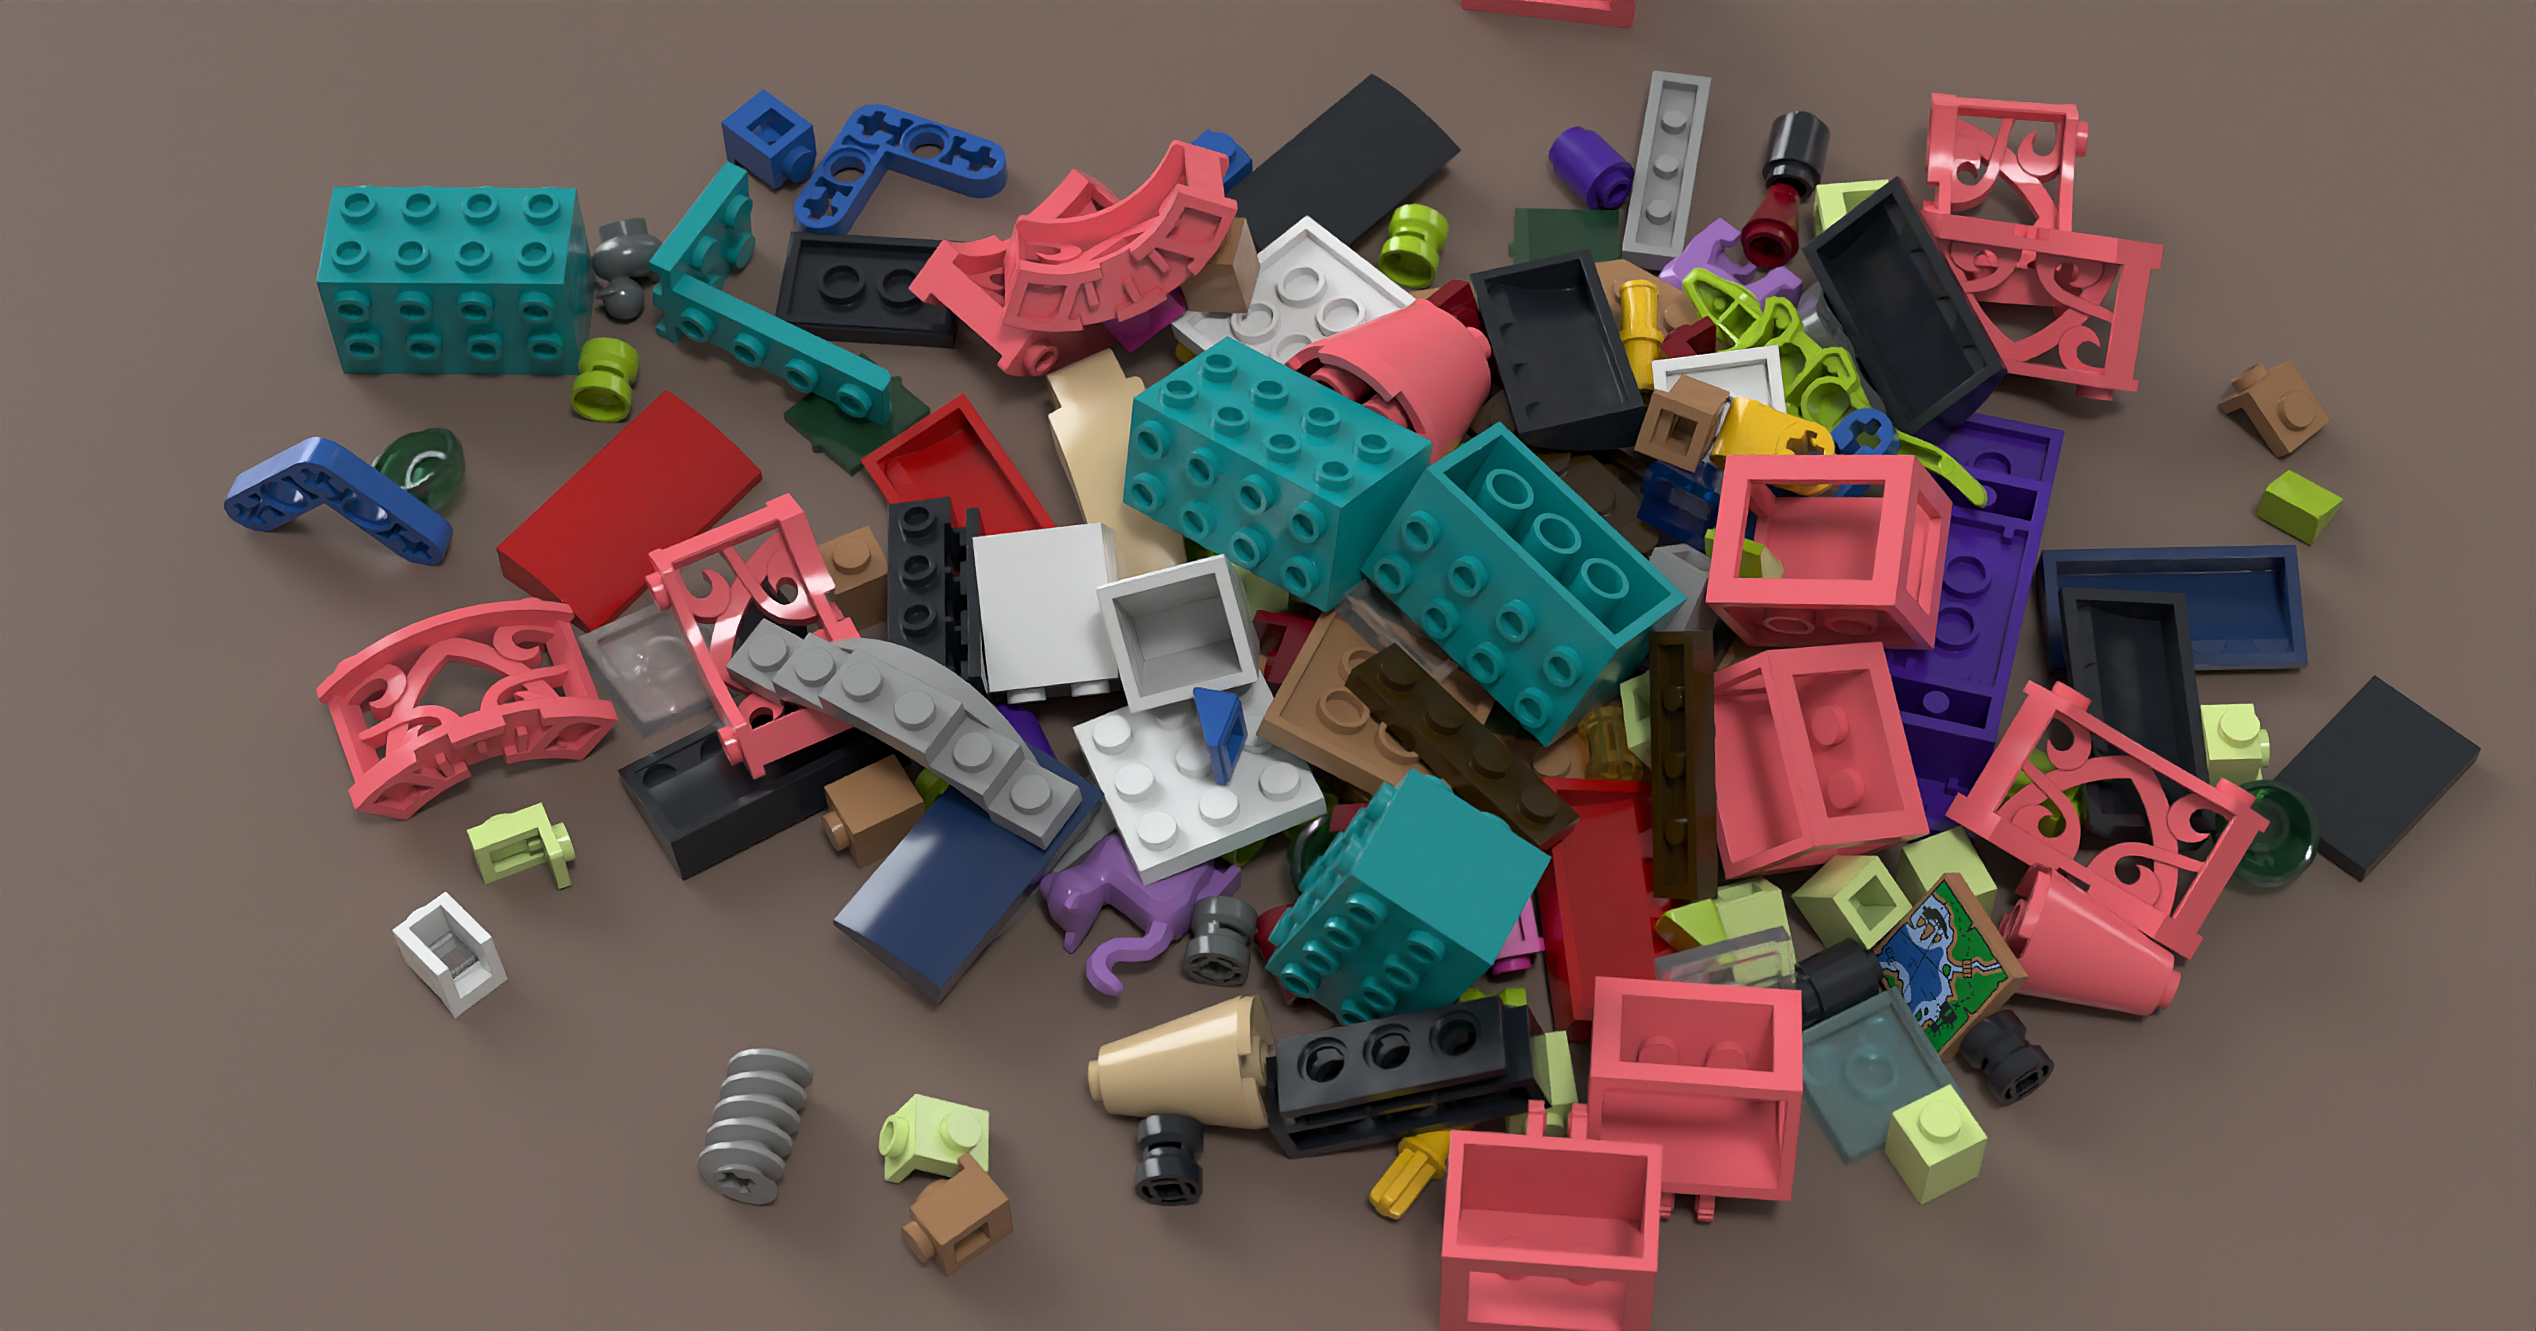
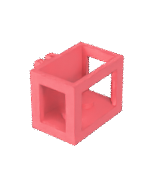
(1849, 562)
(1810, 760)
(1706, 1078)
(1549, 1230)

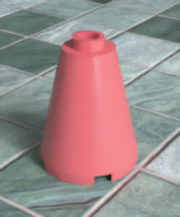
(2084, 950)

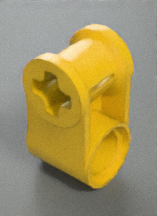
(1762, 430)

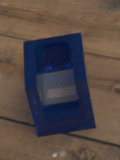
(1681, 501)

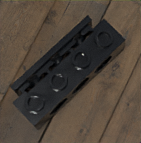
(929, 595)
(1405, 1076)

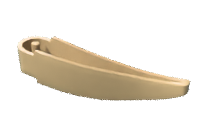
(1092, 441)

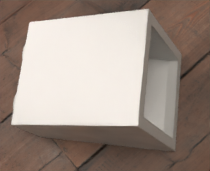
(1044, 610)
(1180, 631)

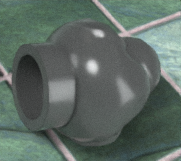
(624, 257)

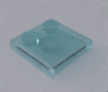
(1866, 1068)

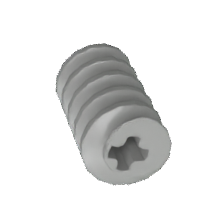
(754, 1124)

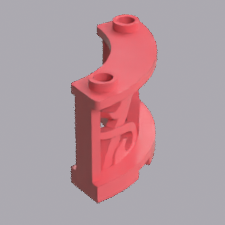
(1962, 147)
(1124, 255)
(2098, 266)
(972, 285)
(782, 559)
(399, 669)
(2150, 898)

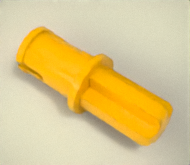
(1418, 1162)

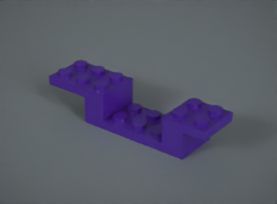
(1958, 691)

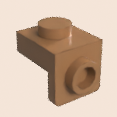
(2278, 405)

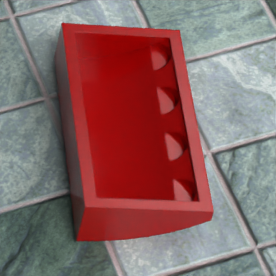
(961, 459)
(640, 493)
(1600, 897)

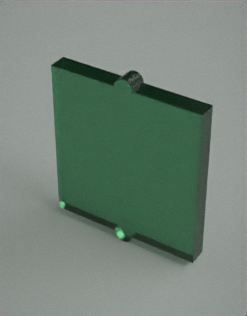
(1560, 231)
(852, 438)

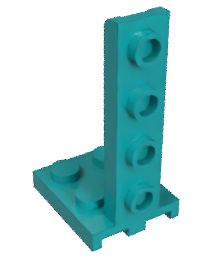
(692, 273)

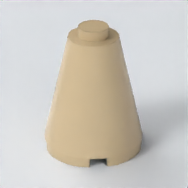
(1192, 1067)

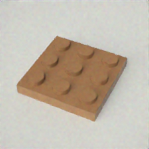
(1332, 727)

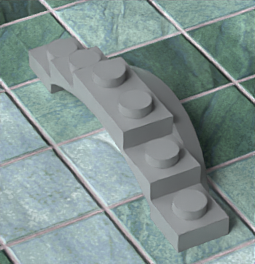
(917, 711)

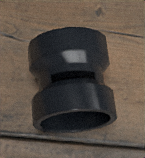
(2007, 1057)
(1169, 1160)

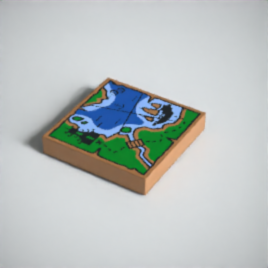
(1949, 964)

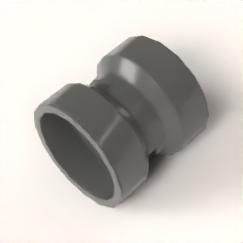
(1220, 943)

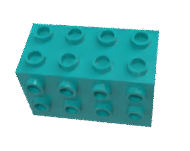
(457, 280)
(1270, 469)
(1522, 583)
(1405, 904)

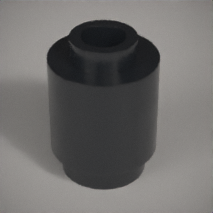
(1796, 152)
(1836, 980)

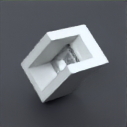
(450, 953)

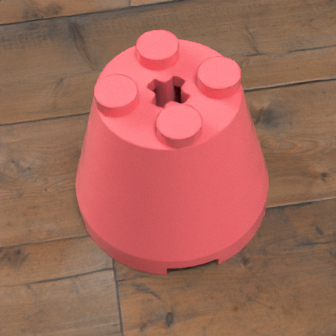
(1409, 367)

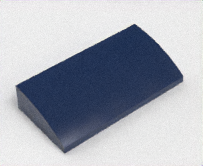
(2237, 598)
(955, 886)

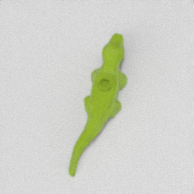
(1816, 381)

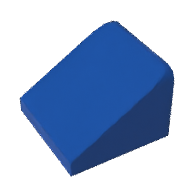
(1222, 729)

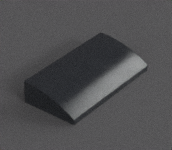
(1345, 167)
(1906, 314)
(1560, 353)
(2139, 671)
(710, 809)

